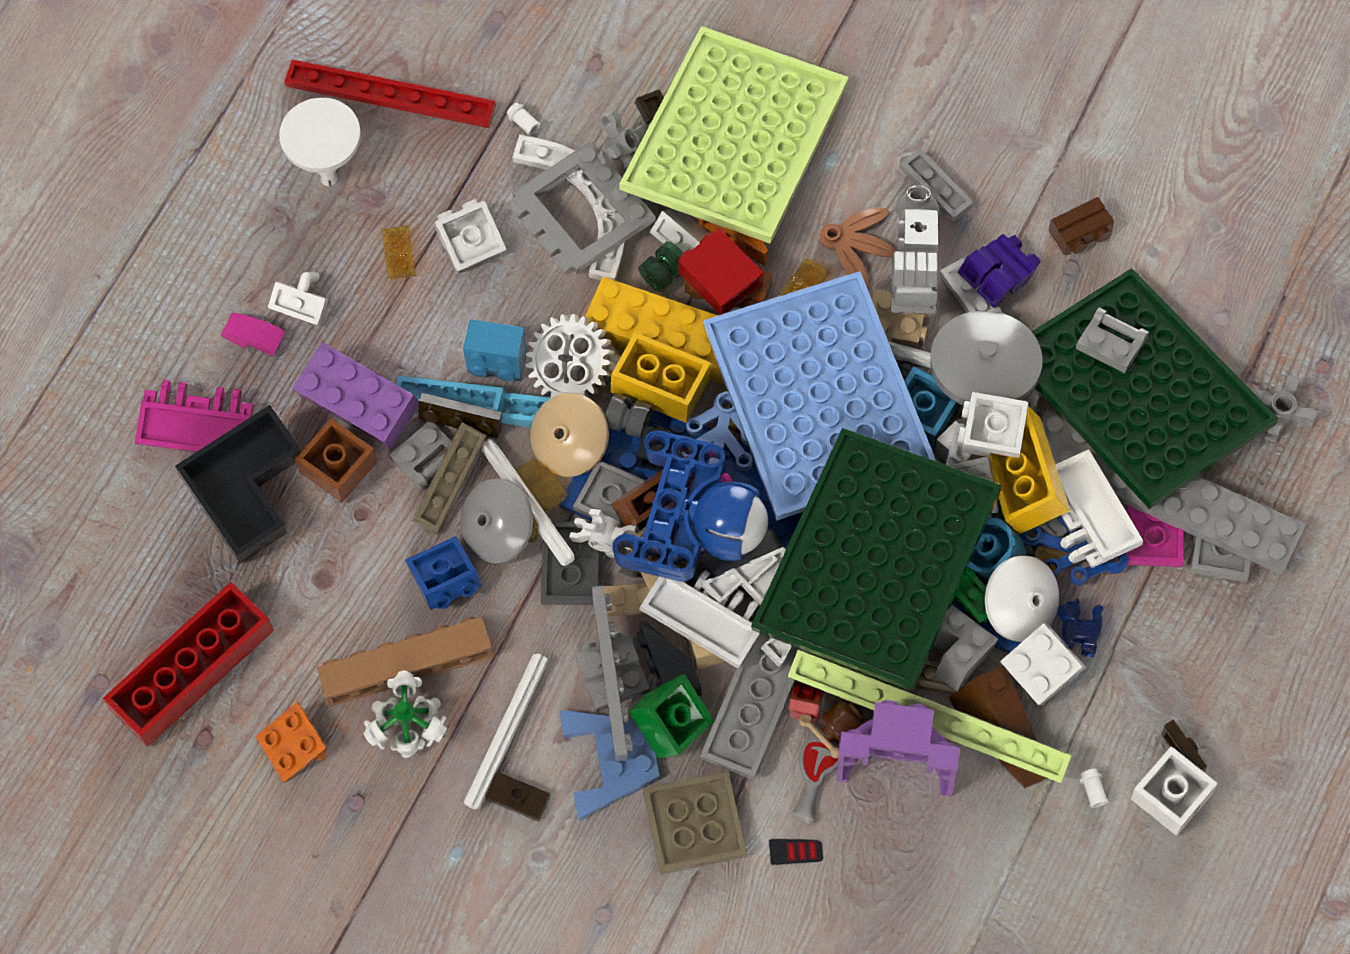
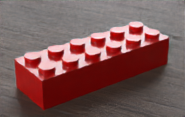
(188, 664)

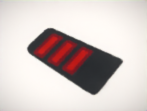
(795, 851)

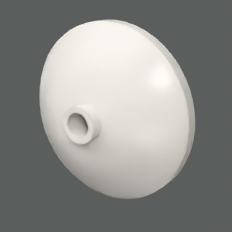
(1011, 596)

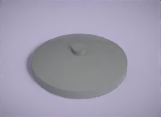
(985, 356)

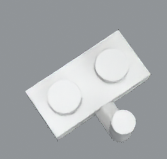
(298, 301)

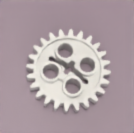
(546, 357)

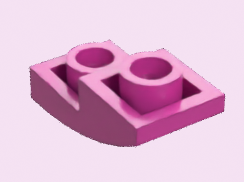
(254, 332)

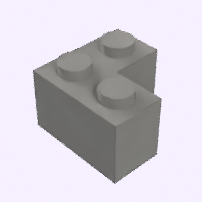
(964, 648)

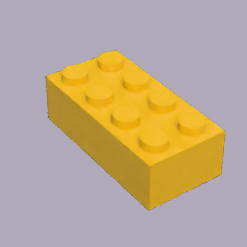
(1031, 482)

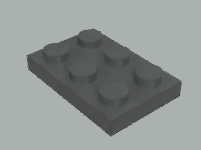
(572, 582)

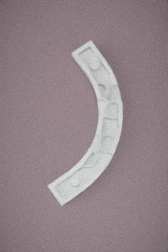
(545, 154)

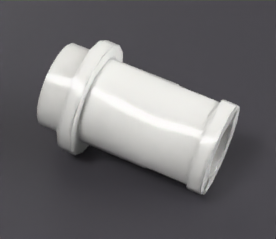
(518, 114)
(1094, 787)

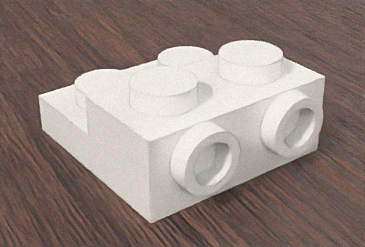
(469, 235)
(992, 425)

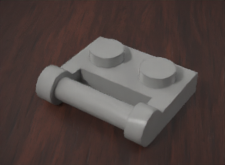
(1109, 347)
(419, 450)

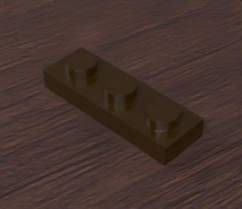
(453, 413)

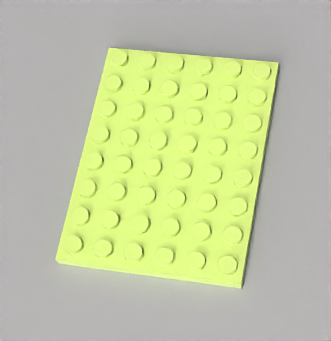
(734, 134)

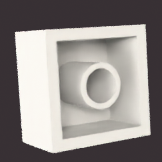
(1043, 664)
(1173, 791)

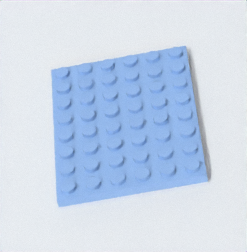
(803, 374)

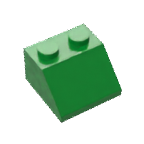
(671, 717)

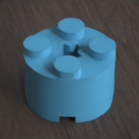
(994, 547)

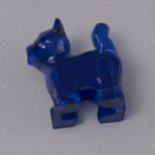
(1080, 630)

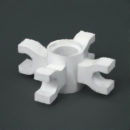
(601, 532)

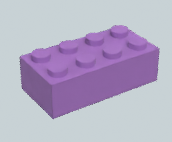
(356, 395)

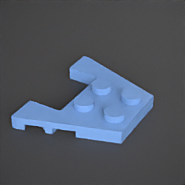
(618, 777)

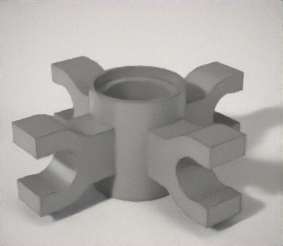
(620, 142)
(1286, 398)

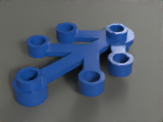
(1064, 562)

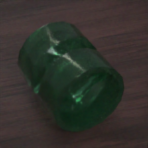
(661, 269)

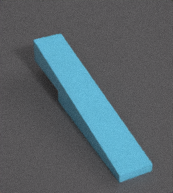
(515, 408)

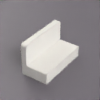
(678, 229)

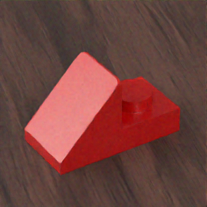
(805, 701)

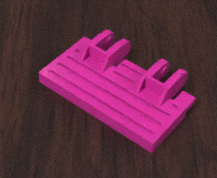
(188, 425)

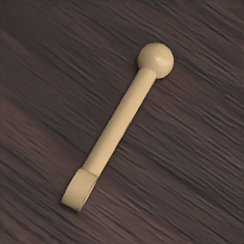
(805, 720)

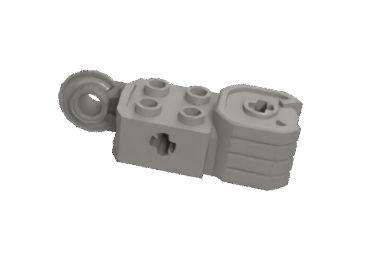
(916, 258)

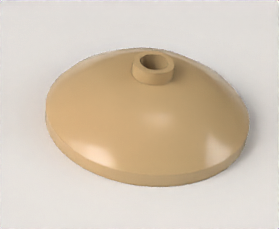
(583, 439)

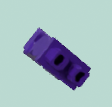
(1007, 267)

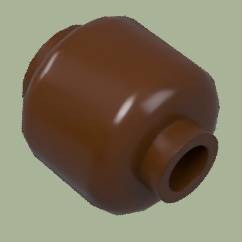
(840, 719)

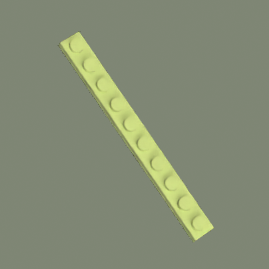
(947, 721)

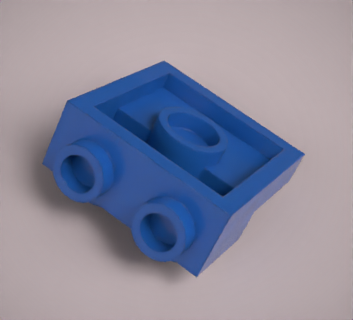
(444, 573)

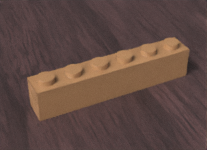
(419, 654)

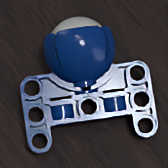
(721, 516)

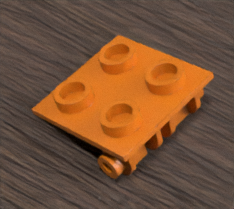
(291, 742)

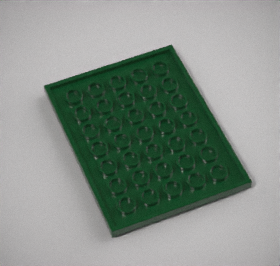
(1170, 410)
(876, 558)

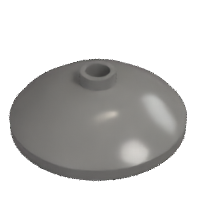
(507, 521)

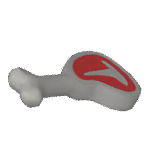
(814, 765)

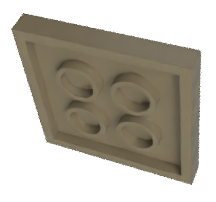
(694, 822)

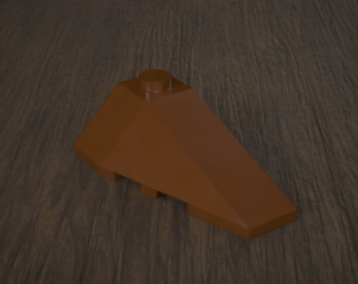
(996, 701)

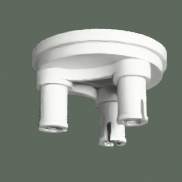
(320, 136)

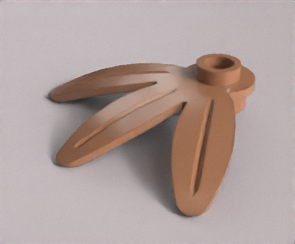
(848, 238)

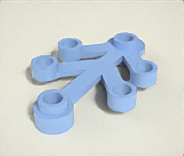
(721, 435)

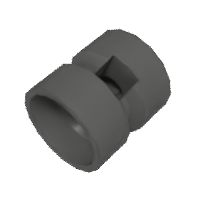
(628, 415)

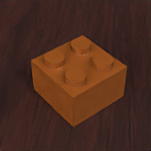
(336, 460)

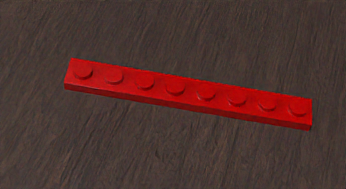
(390, 93)

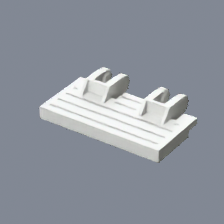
(1096, 510)
(702, 618)

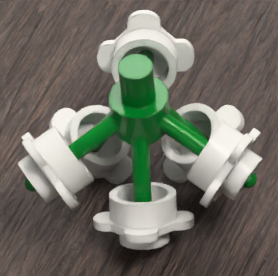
(396, 712)

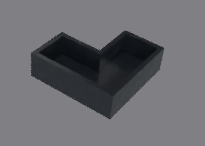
(228, 477)

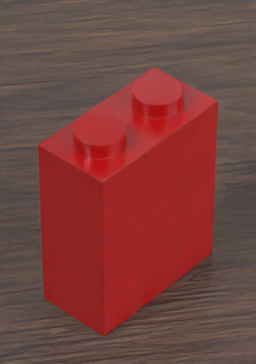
(720, 271)

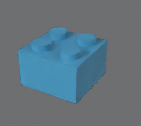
(495, 350)
(931, 404)

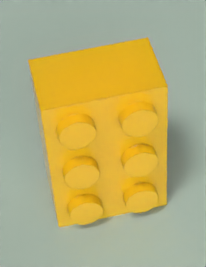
(660, 377)

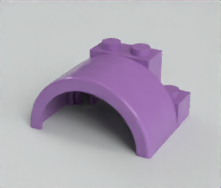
(903, 735)

